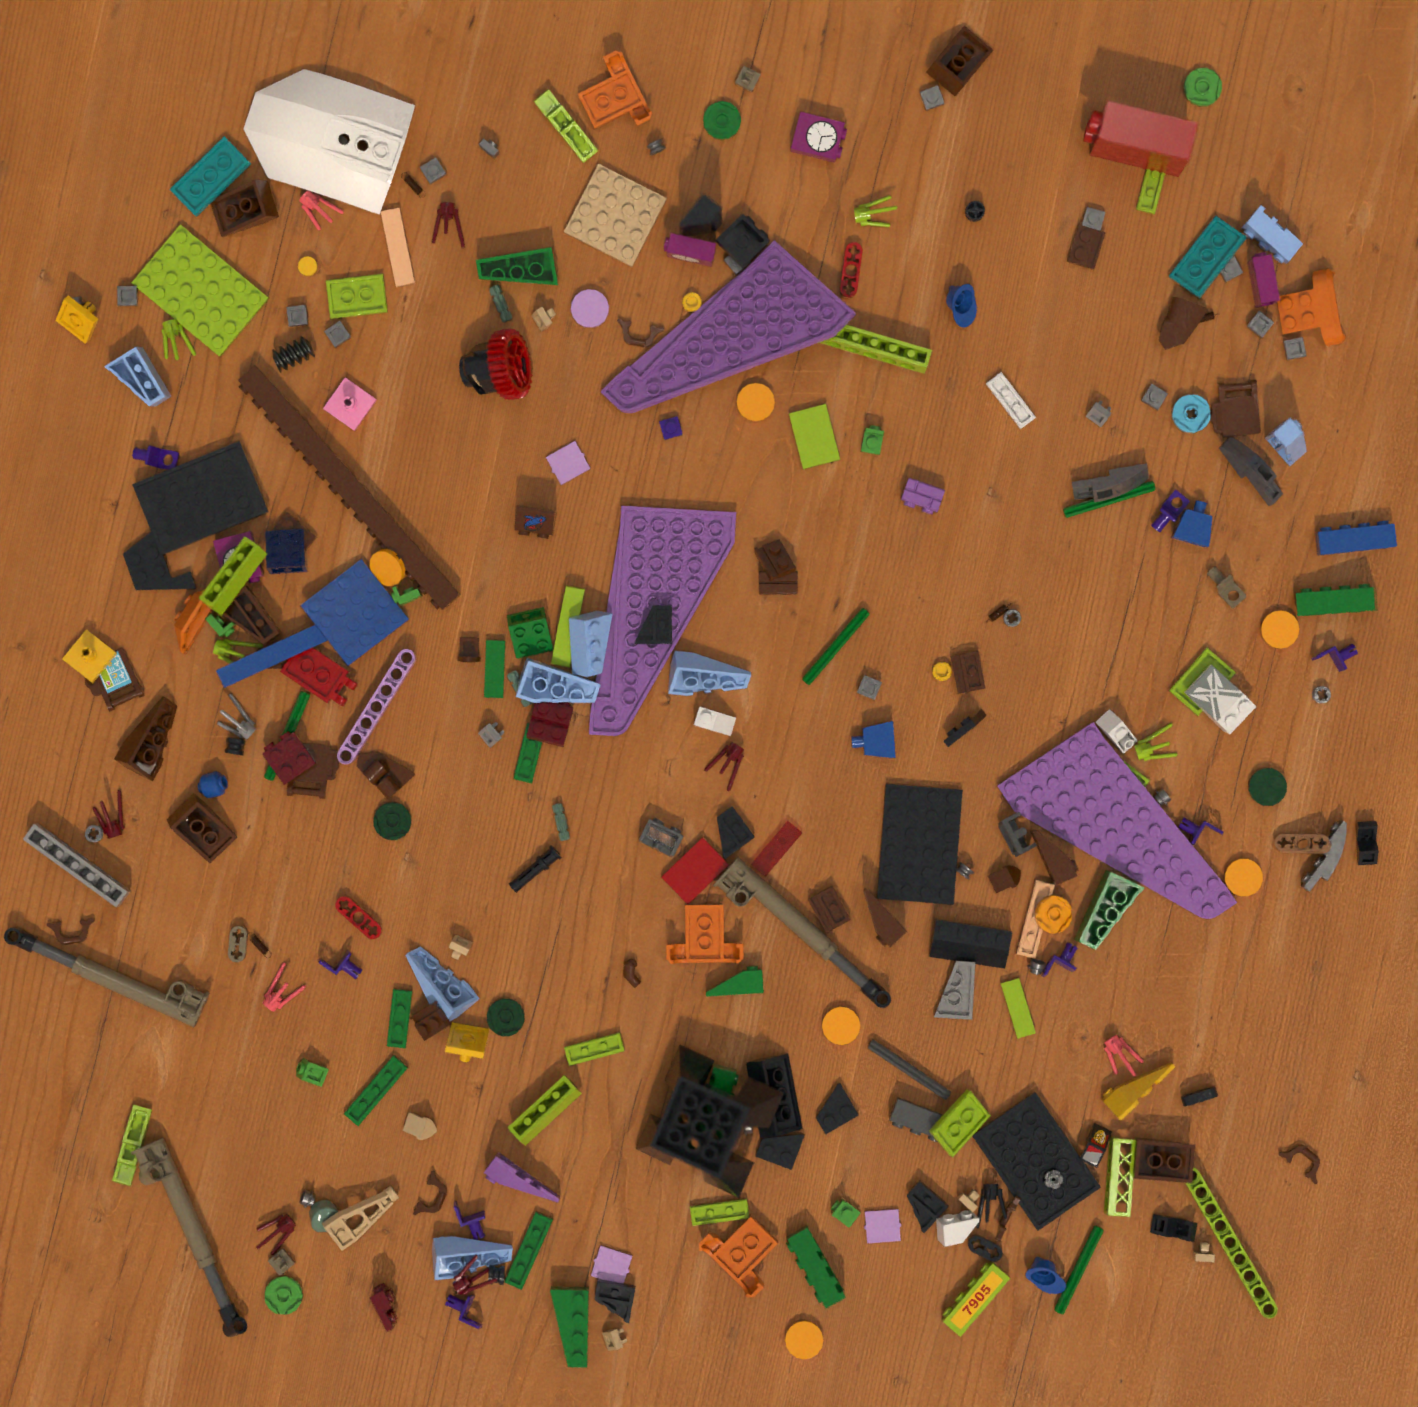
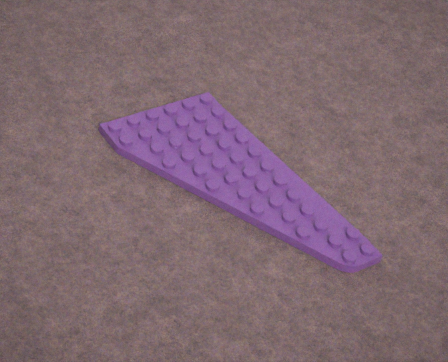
(751, 321)
(659, 560)
(1102, 808)

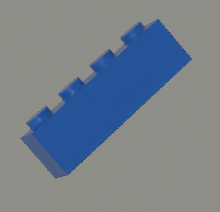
(1355, 539)

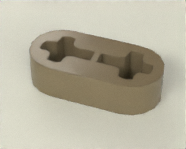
(233, 943)

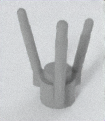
(245, 729)

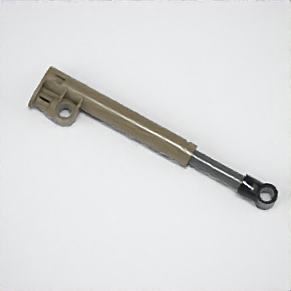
(743, 879)
(180, 1007)
(158, 1160)

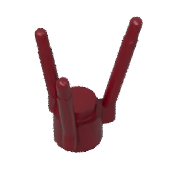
(447, 211)
(732, 752)
(111, 828)
(285, 1224)
(463, 1283)

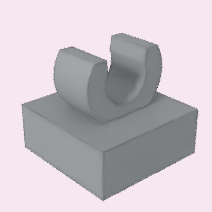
(1098, 414)
(490, 735)

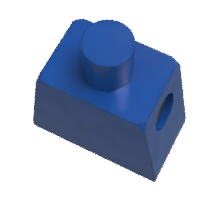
(1194, 526)
(876, 740)

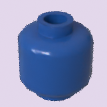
(212, 784)

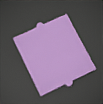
(568, 462)
(882, 1226)
(611, 1265)

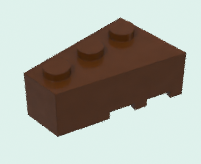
(252, 617)

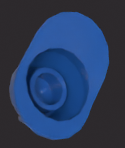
(962, 303)
(1045, 1276)

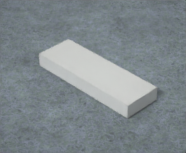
(1010, 400)

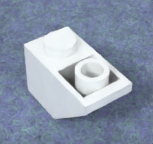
(1116, 731)
(955, 1228)

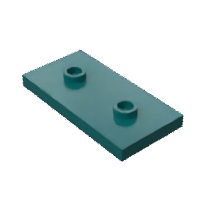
(210, 176)
(1207, 257)

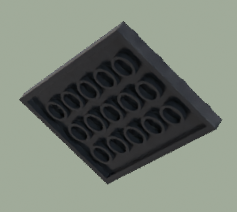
(200, 498)
(919, 844)
(1026, 1146)

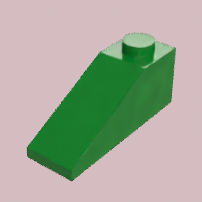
(744, 982)

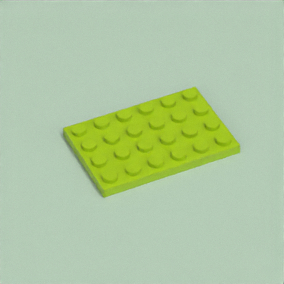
(200, 290)

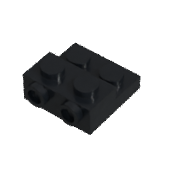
(743, 240)

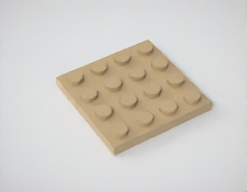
(615, 215)

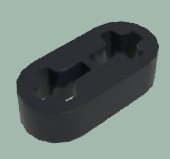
(1199, 1096)
(987, 1244)

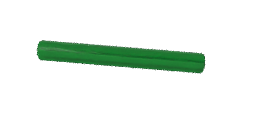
(1091, 505)
(834, 648)
(291, 725)
(1079, 1269)

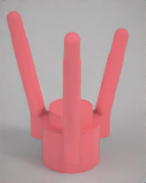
(310, 201)
(273, 1000)
(1115, 1045)

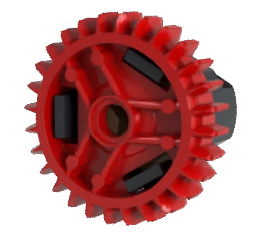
(498, 366)

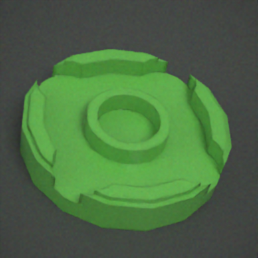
(1202, 87)
(283, 1295)

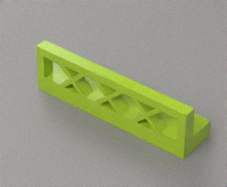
(1112, 1177)

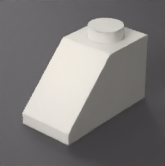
(715, 721)

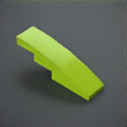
(565, 125)
(570, 607)
(132, 1140)

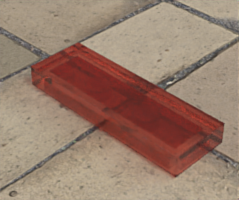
(776, 848)

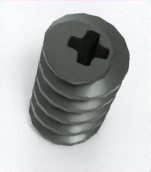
(292, 353)

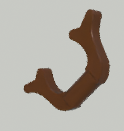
(635, 341)
(71, 939)
(1309, 1154)
(440, 1199)
(1009, 1209)

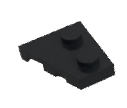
(657, 626)
(967, 724)
(732, 832)
(836, 1110)
(780, 1149)
(926, 1205)
(616, 1297)

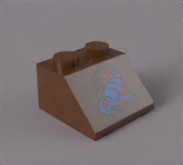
(535, 521)

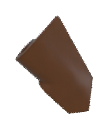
(1180, 322)
(383, 772)

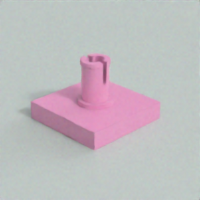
(349, 404)

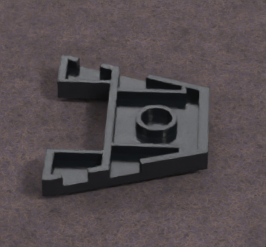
(150, 569)

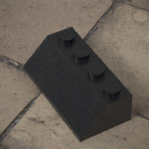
(701, 218)
(970, 943)
(777, 1073)

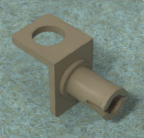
(1225, 586)

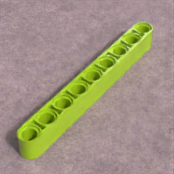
(1234, 1249)

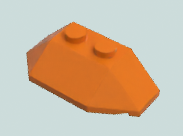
(191, 621)

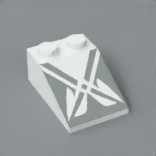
(1220, 699)

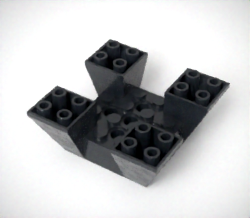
(715, 1156)

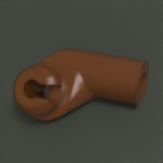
(628, 972)

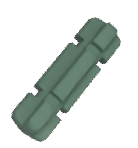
(500, 303)
(514, 678)
(561, 822)

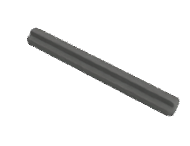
(909, 1069)

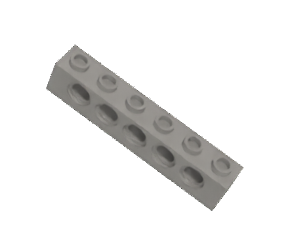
(76, 865)

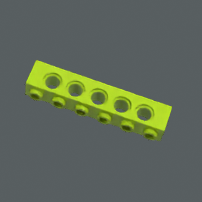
(881, 348)

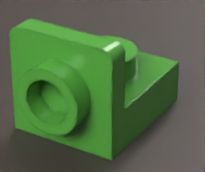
(872, 440)
(409, 595)
(217, 624)
(311, 1072)
(844, 1212)

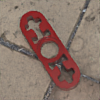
(858, 256)
(366, 930)

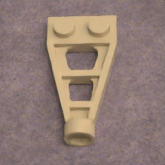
(337, 1226)

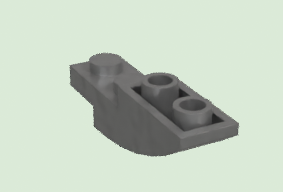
(1251, 465)
(1118, 483)
(1326, 865)

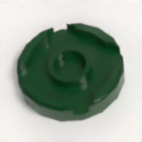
(1267, 787)
(392, 821)
(505, 1017)

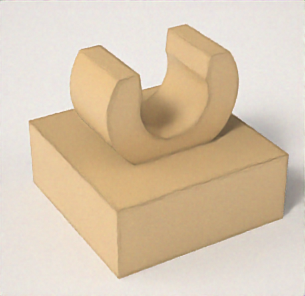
(543, 318)
(460, 946)
(969, 1200)
(1204, 1254)
(613, 1339)

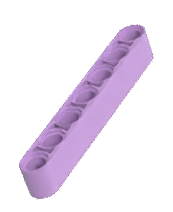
(368, 711)

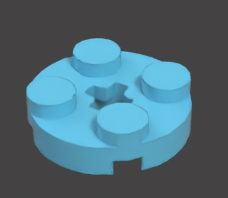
(1201, 409)

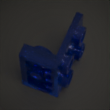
(285, 551)

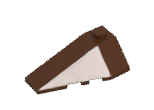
(146, 743)

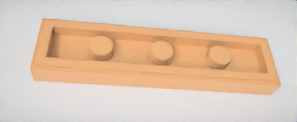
(397, 247)
(1031, 931)

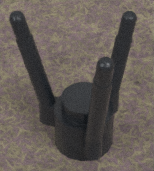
(989, 1193)

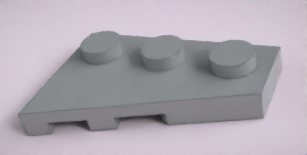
(959, 993)

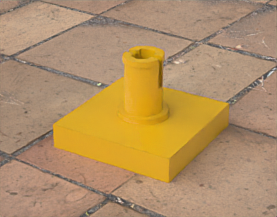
(77, 318)
(89, 656)
(467, 1041)

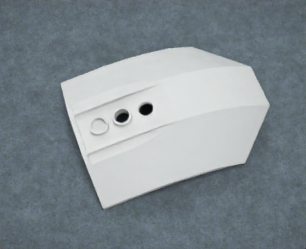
(298, 130)

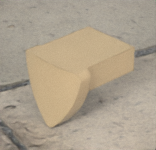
(419, 1126)

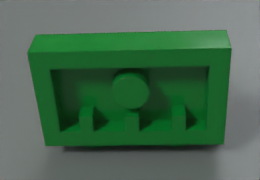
(529, 632)

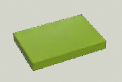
(356, 296)
(814, 436)
(1193, 672)
(959, 1123)

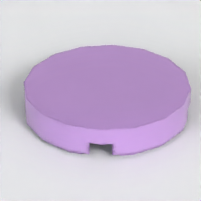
(589, 308)

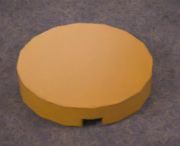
(755, 402)
(387, 567)
(1279, 629)
(1243, 877)
(1053, 914)
(841, 1025)
(804, 1339)

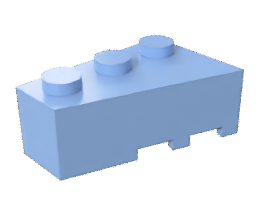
(1271, 236)
(140, 376)
(1288, 440)
(589, 642)

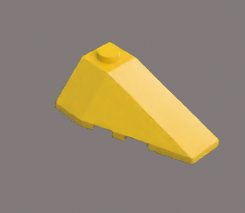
(1125, 1096)

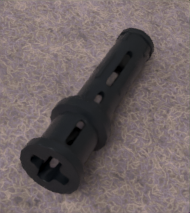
(542, 863)

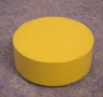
(307, 266)
(691, 302)
(942, 671)

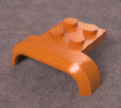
(615, 95)
(1313, 309)
(704, 938)
(741, 1253)

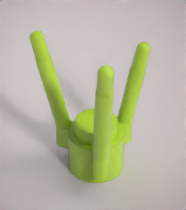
(863, 213)
(171, 330)
(224, 649)
(1144, 750)

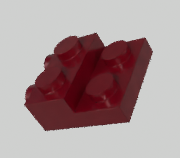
(550, 722)
(288, 757)
(383, 1300)

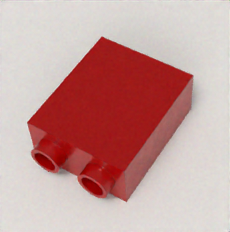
(1140, 138)

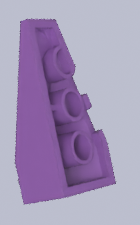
(510, 1175)

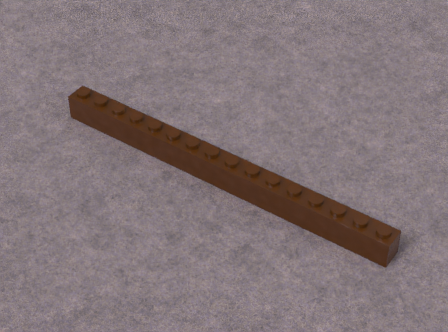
(348, 486)

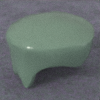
(320, 1212)

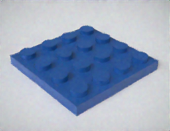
(354, 612)

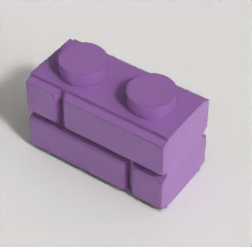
(922, 495)

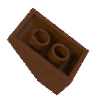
(959, 61)
(244, 207)
(201, 828)
(1056, 862)
(885, 925)
(1164, 1160)

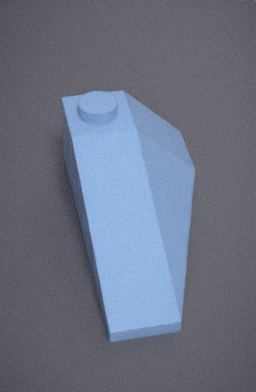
(699, 673)
(549, 684)
(440, 984)
(454, 1253)

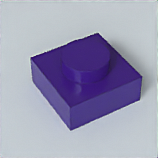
(670, 428)

